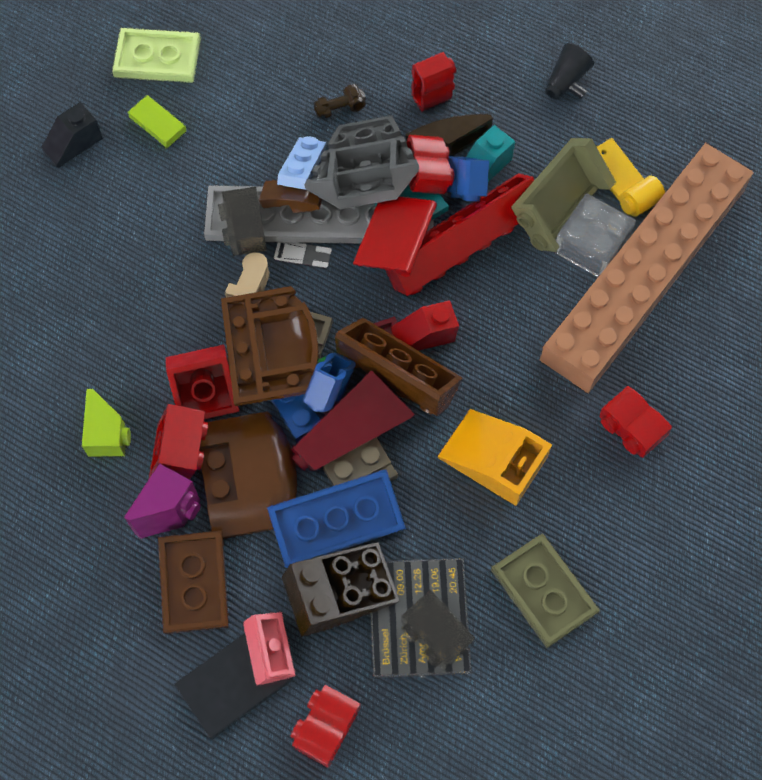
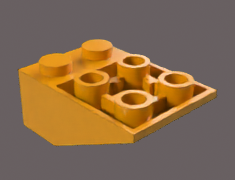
(496, 454)

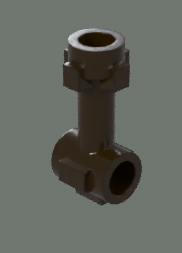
(352, 96)

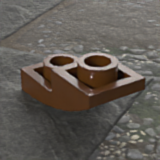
(280, 195)

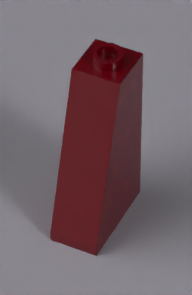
(356, 419)

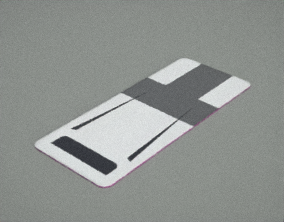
(303, 254)

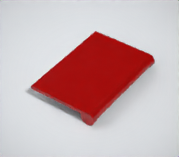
(395, 234)

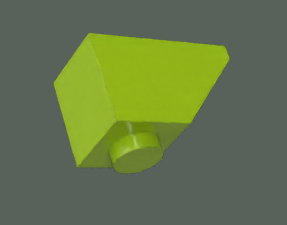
(103, 428)

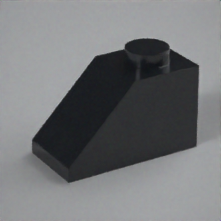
(71, 135)

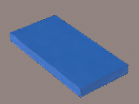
(336, 518)

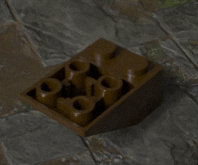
(338, 588)

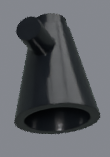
(569, 68)

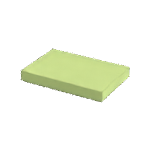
(156, 55)

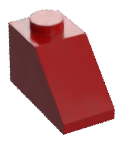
(428, 326)

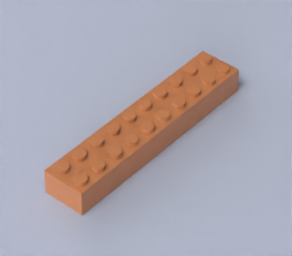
(645, 268)

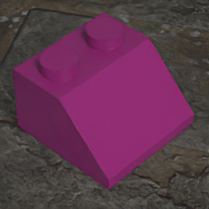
(163, 504)

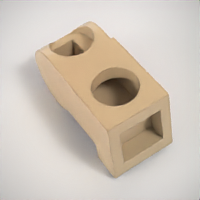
(253, 277)

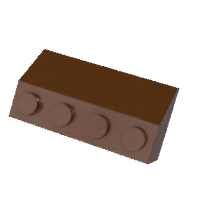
(398, 365)

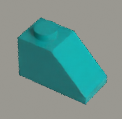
(496, 148)

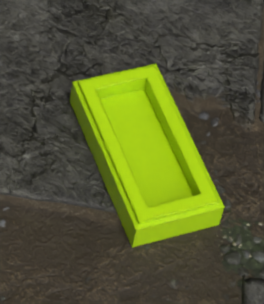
(157, 121)

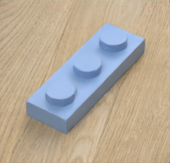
(301, 162)

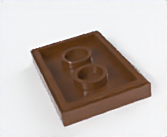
(193, 582)

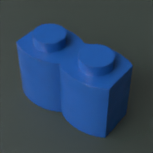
(469, 178)
(328, 382)

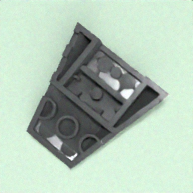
(364, 164)

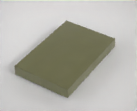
(544, 590)

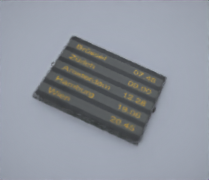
(392, 651)

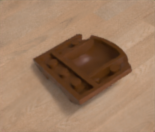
(269, 345)
(245, 472)

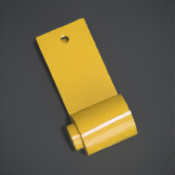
(631, 188)

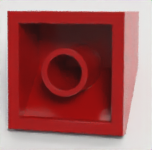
(202, 381)
(179, 440)

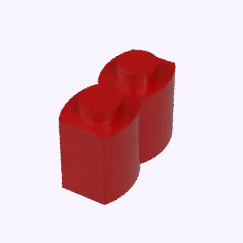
(433, 81)
(434, 170)
(634, 422)
(325, 725)

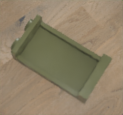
(559, 189)

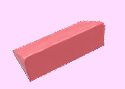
(268, 648)

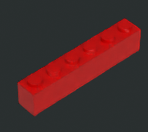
(463, 234)

